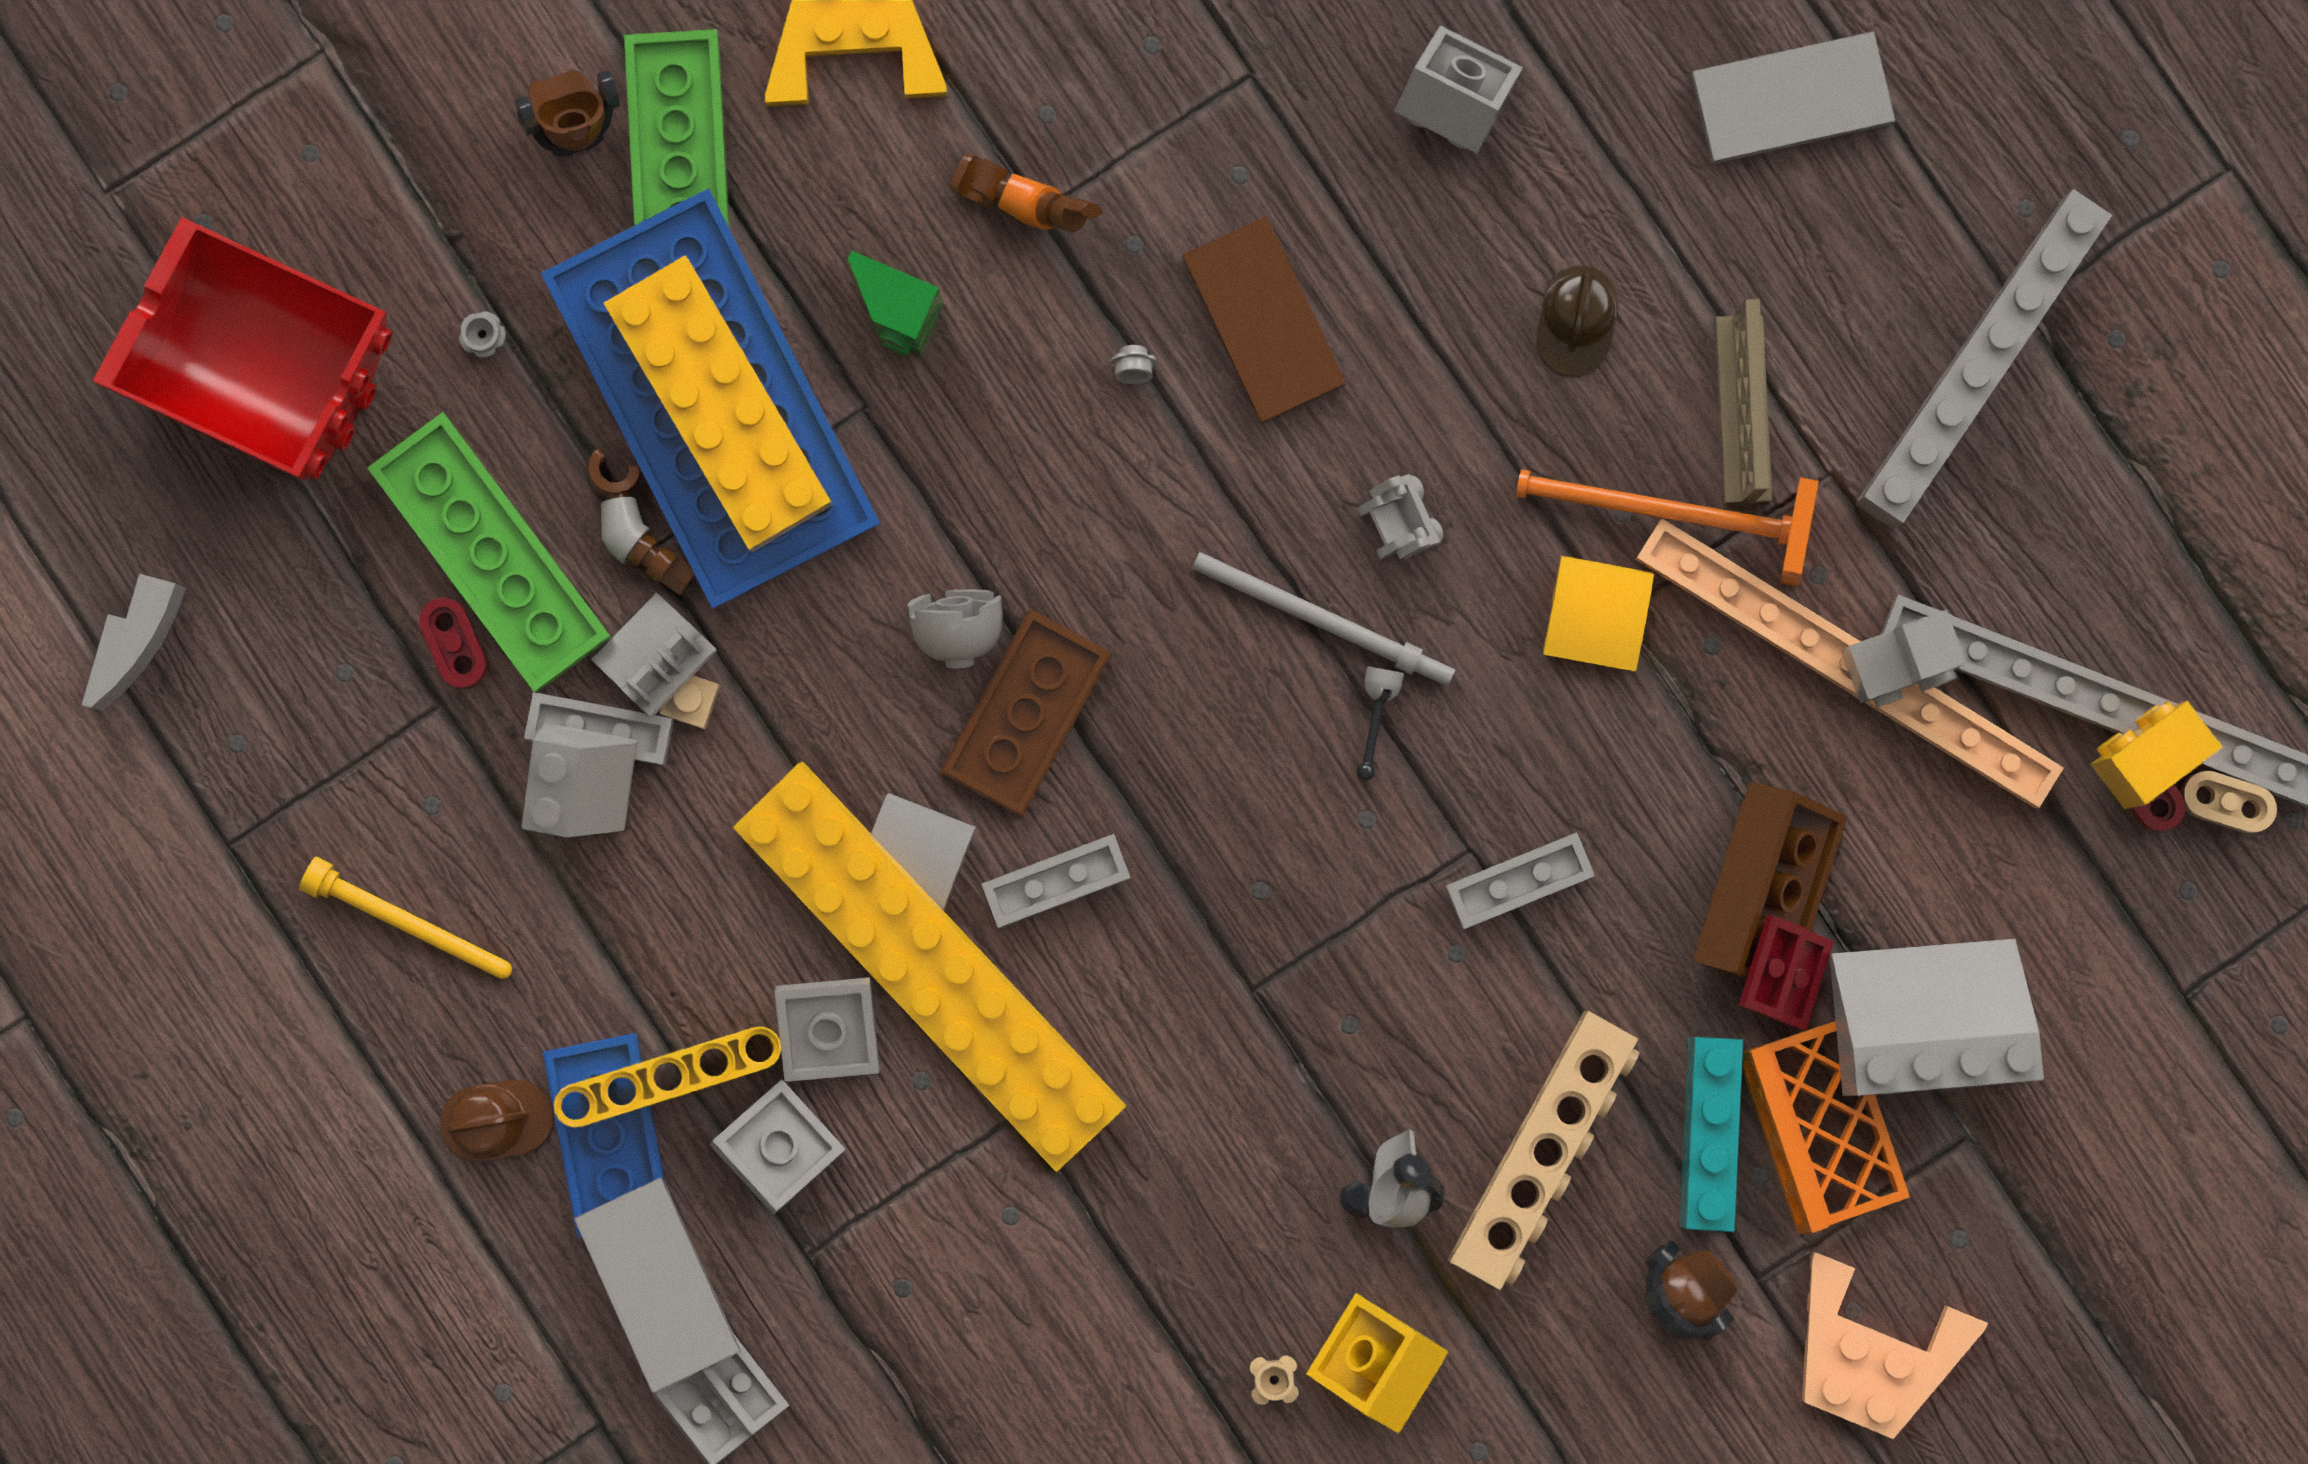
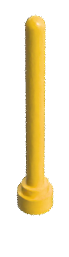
(324, 881)

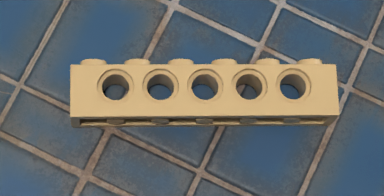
(1590, 1037)

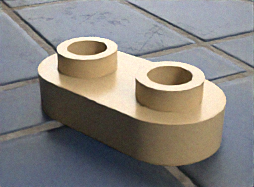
(2227, 801)

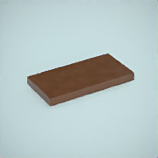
(1264, 320)
(1026, 713)

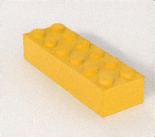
(718, 404)

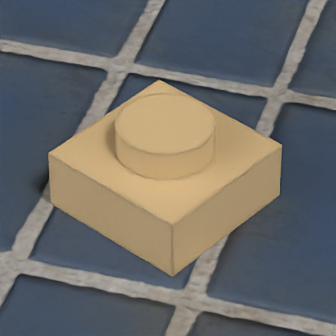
(692, 702)

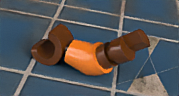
(1020, 197)

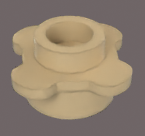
(1283, 1389)

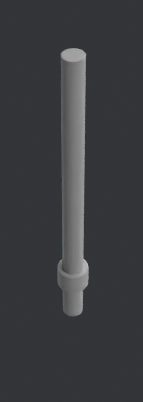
(1407, 657)

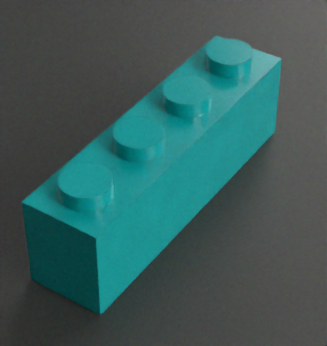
(1711, 1134)

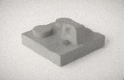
(827, 1029)
(777, 1146)

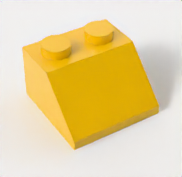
(1377, 1363)

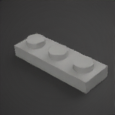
(652, 733)
(1056, 881)
(1519, 881)

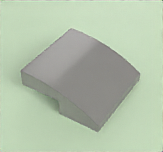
(923, 844)
(722, 1405)

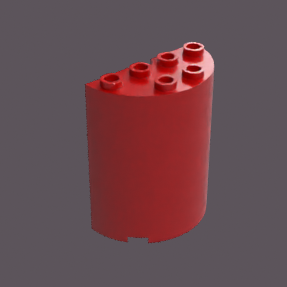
(248, 352)

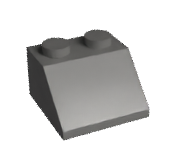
(1457, 89)
(578, 782)

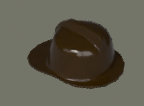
(1577, 320)

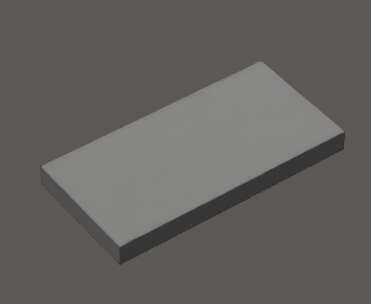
(1792, 97)
(657, 1285)

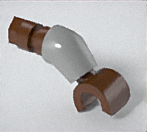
(627, 535)

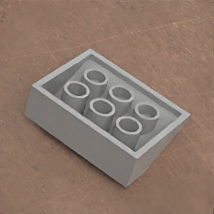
(1934, 1018)

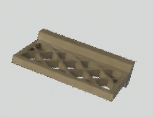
(1743, 406)

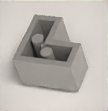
(1912, 654)

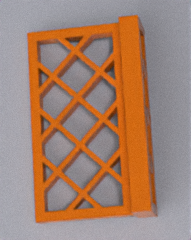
(1789, 1147)

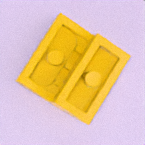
(1598, 613)

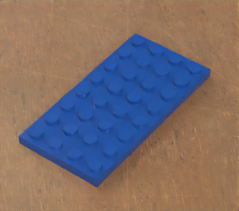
(679, 485)

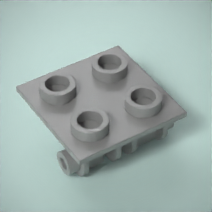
(654, 655)

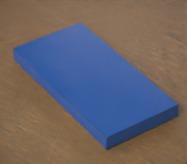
(608, 1155)

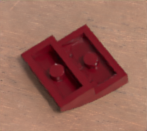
(1786, 972)

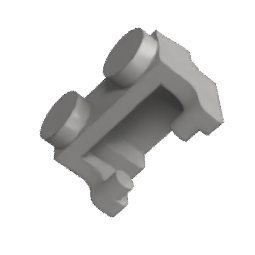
(1402, 517)

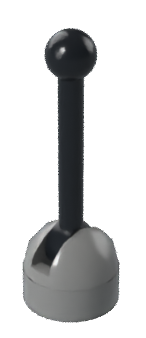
(1382, 687)

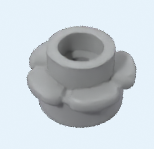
(473, 325)
(1133, 364)

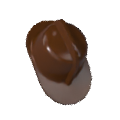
(496, 1120)

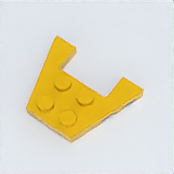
(852, 28)

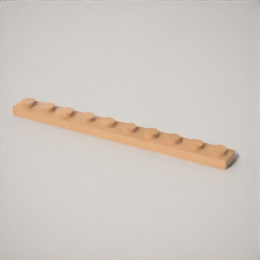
(1819, 647)

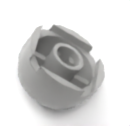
(956, 626)

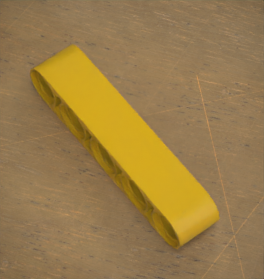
(691, 1076)

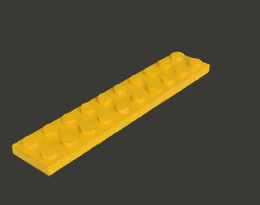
(929, 966)

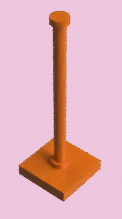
(1790, 530)

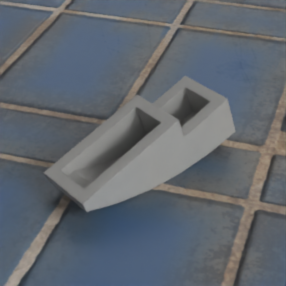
(132, 642)

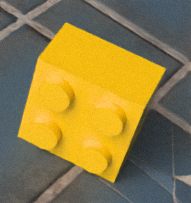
(2155, 755)

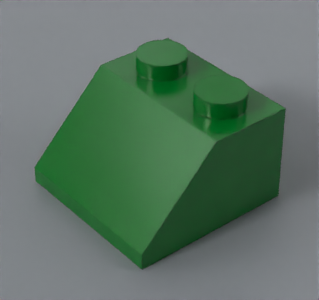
(898, 304)

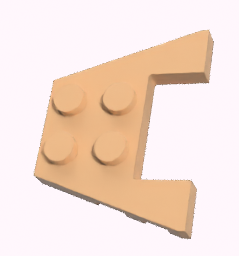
(1866, 1372)

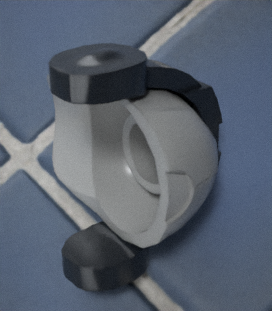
(1401, 1187)

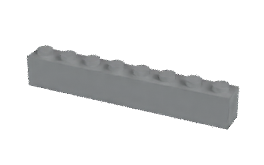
(1983, 359)

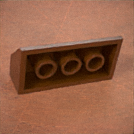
(1771, 868)

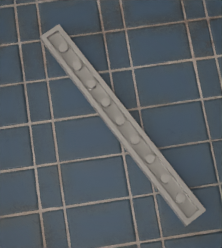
(2108, 701)

